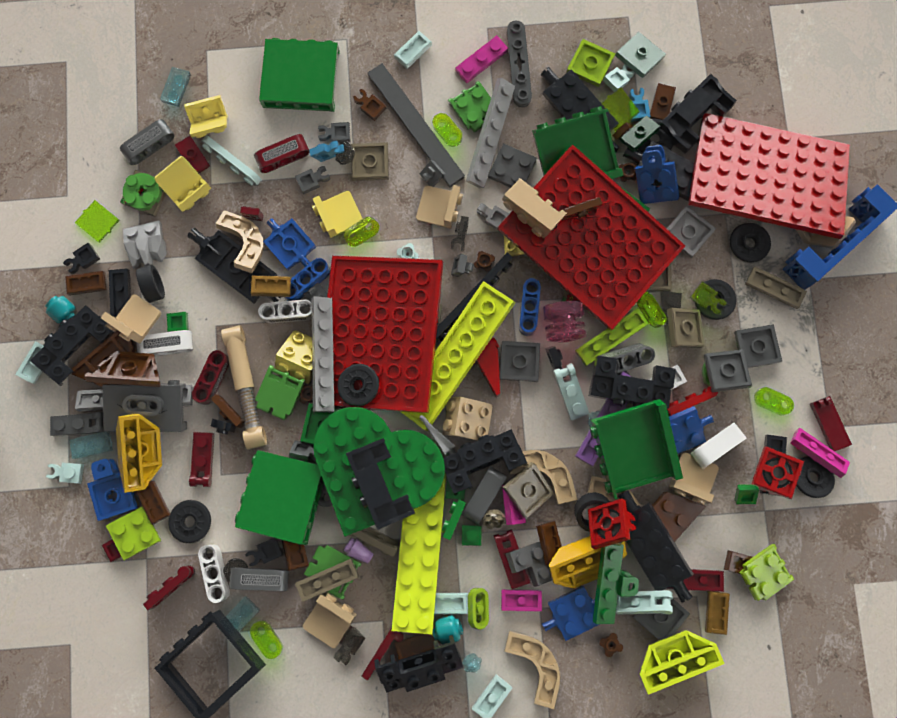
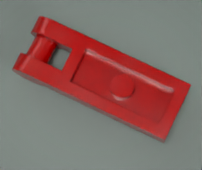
(691, 400)

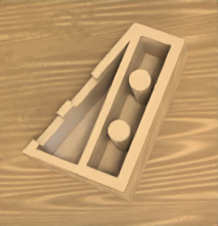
(532, 208)

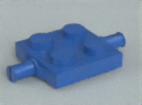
(289, 243)
(688, 429)
(572, 613)

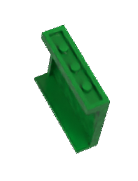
(299, 74)
(586, 132)
(636, 447)
(280, 498)

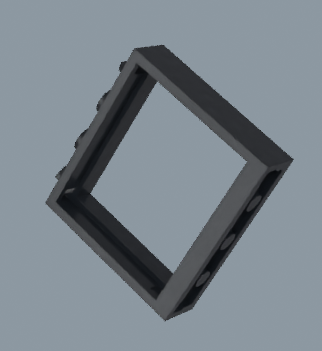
(183, 689)

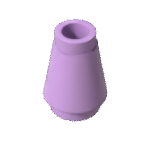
(358, 551)

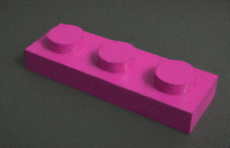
(481, 59)
(820, 452)

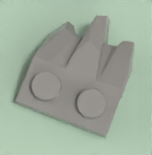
(145, 243)

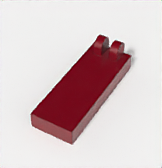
(830, 424)
(392, 635)

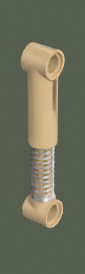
(235, 341)

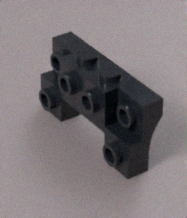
(696, 103)
(66, 341)
(627, 389)
(482, 454)
(373, 487)
(421, 668)

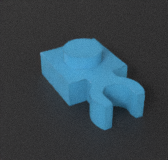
(642, 105)
(325, 152)

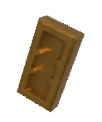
(271, 286)
(717, 612)

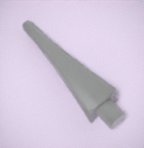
(443, 443)

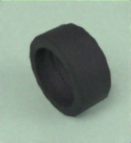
(150, 283)
(585, 501)

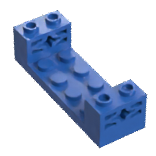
(868, 207)

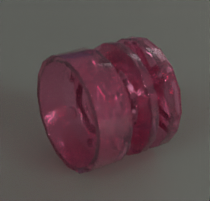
(564, 318)

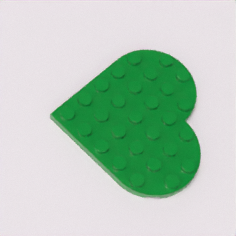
(412, 470)

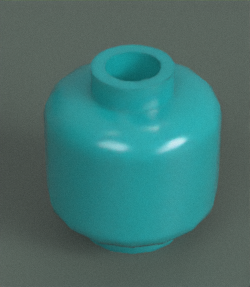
(60, 309)
(445, 627)

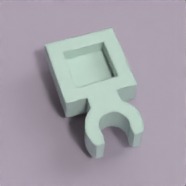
(618, 78)
(67, 472)

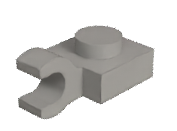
(494, 216)

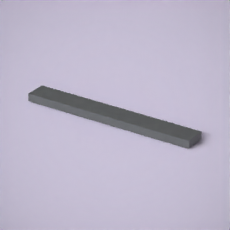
(415, 124)

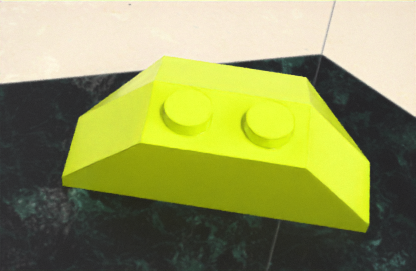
(677, 660)

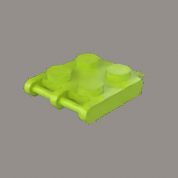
(765, 573)

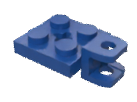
(656, 168)
(104, 482)

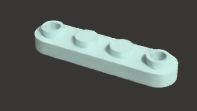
(226, 157)

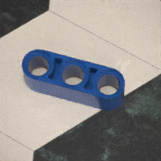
(308, 271)
(529, 298)

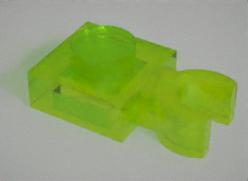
(705, 296)

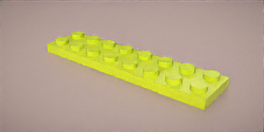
(463, 347)
(419, 567)

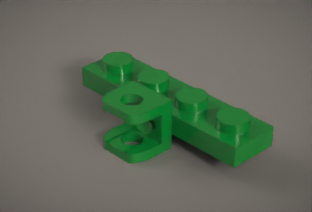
(611, 583)

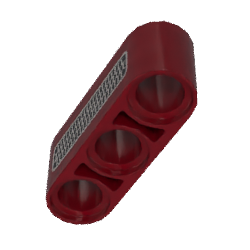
(281, 153)
(210, 387)

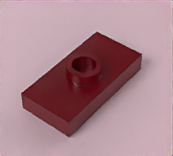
(192, 154)

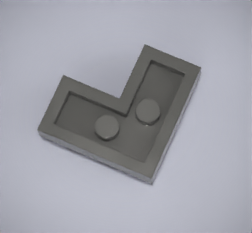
(533, 559)

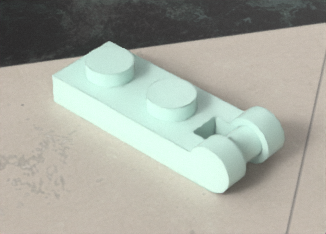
(571, 392)
(645, 603)

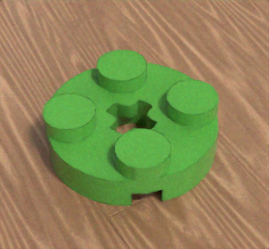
(132, 187)

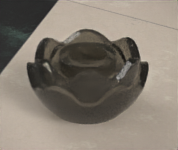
(348, 154)
(235, 562)

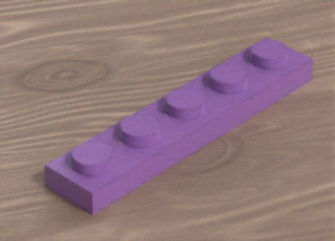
(587, 451)

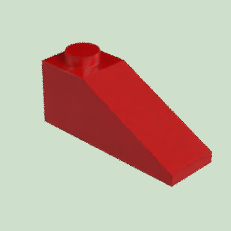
(489, 365)

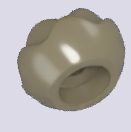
(493, 519)

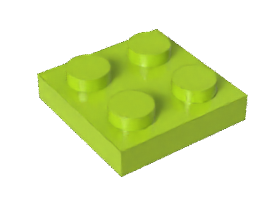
(591, 62)
(133, 533)

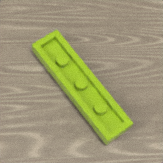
(611, 338)

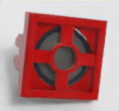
(776, 471)
(608, 525)

